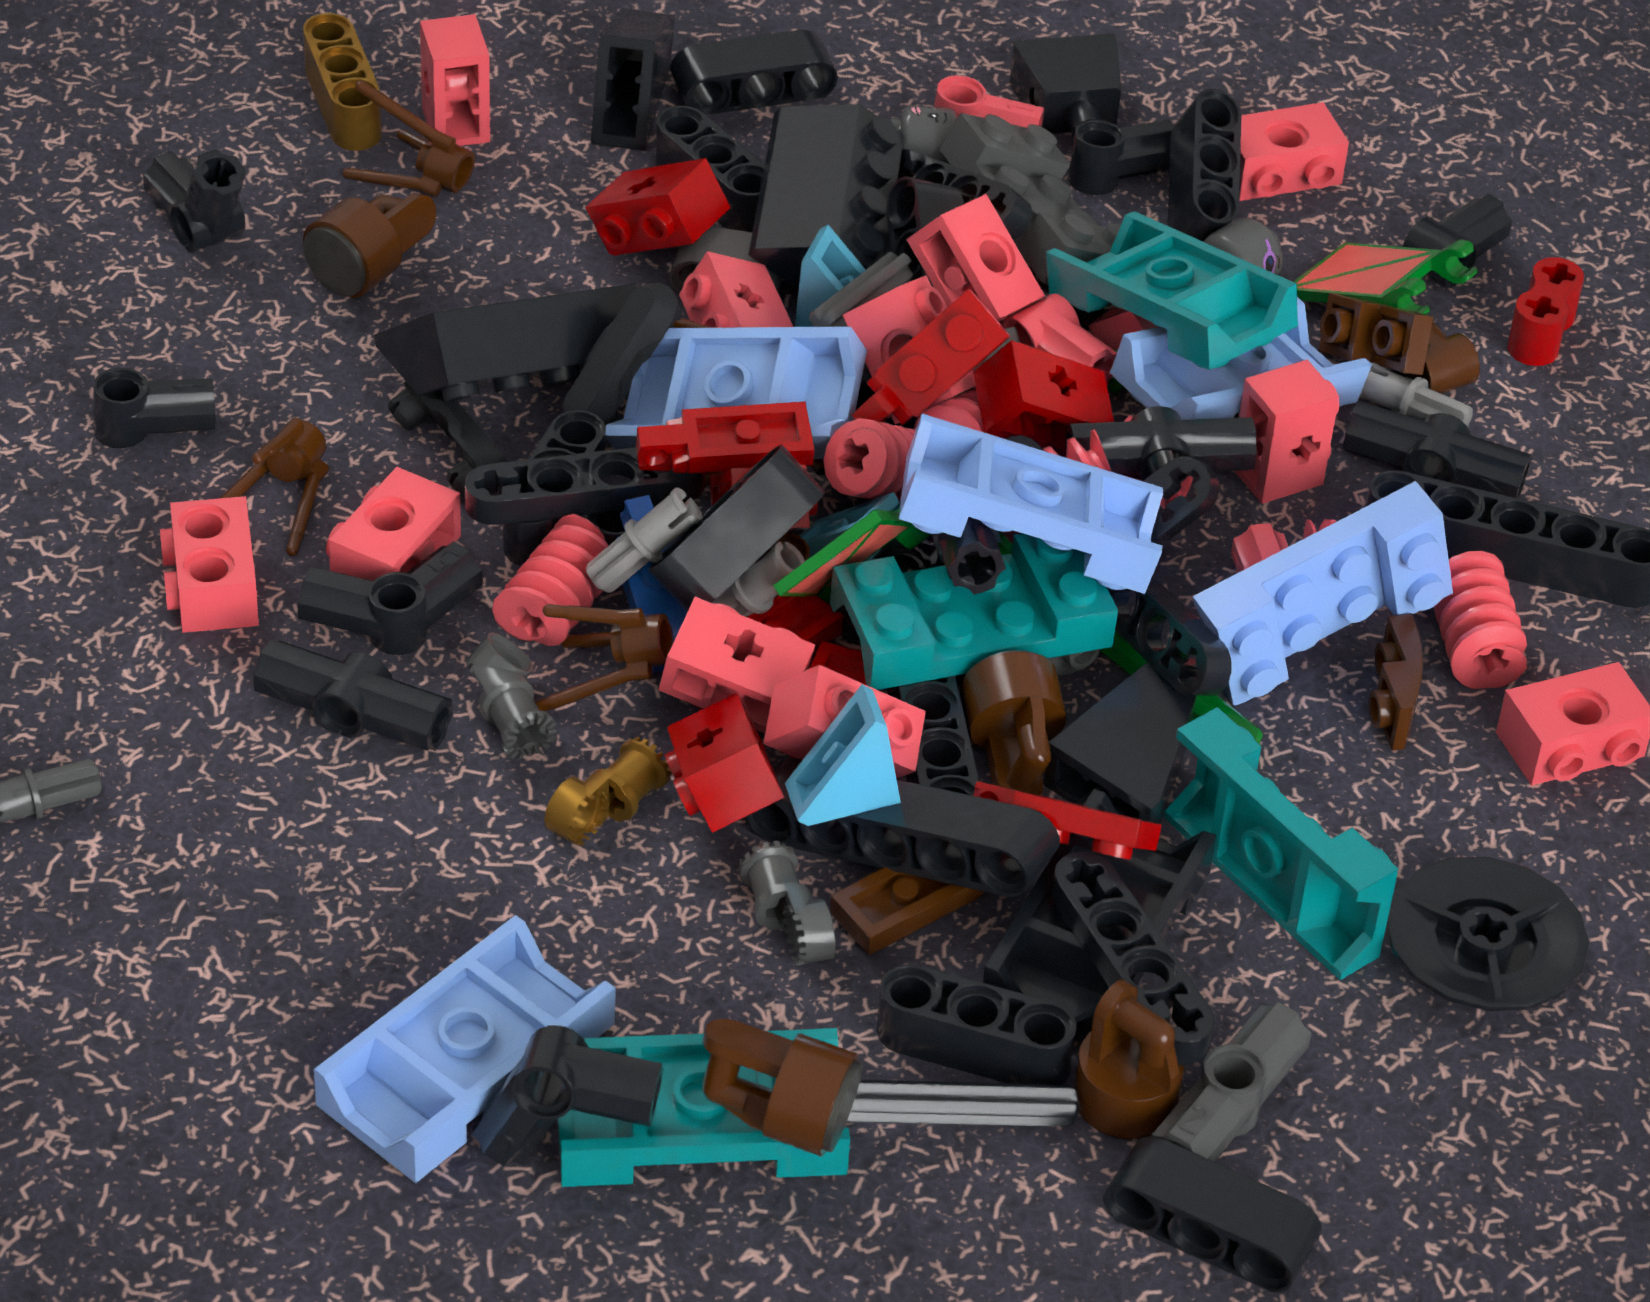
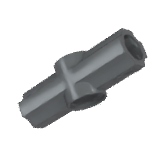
(1237, 1082)

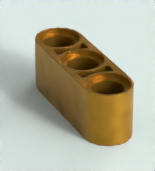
(333, 67)

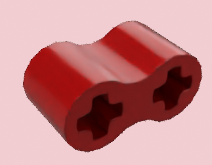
(1545, 311)

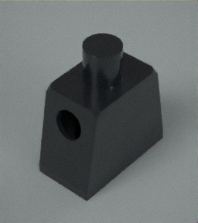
(1069, 78)

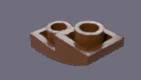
(1375, 332)
(1400, 676)

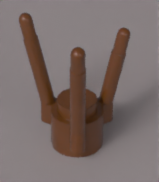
(439, 158)
(290, 457)
(634, 640)

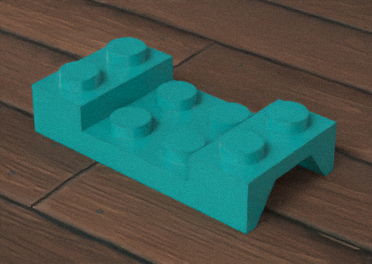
(1200, 294)
(928, 629)
(1317, 887)
(685, 1122)

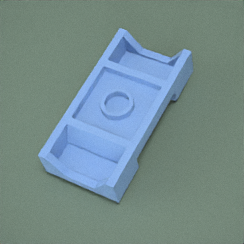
(747, 368)
(1171, 381)
(1019, 488)
(1336, 577)
(450, 1048)

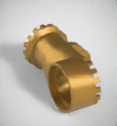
(607, 792)

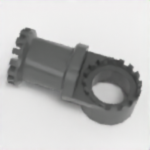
(509, 696)
(787, 903)

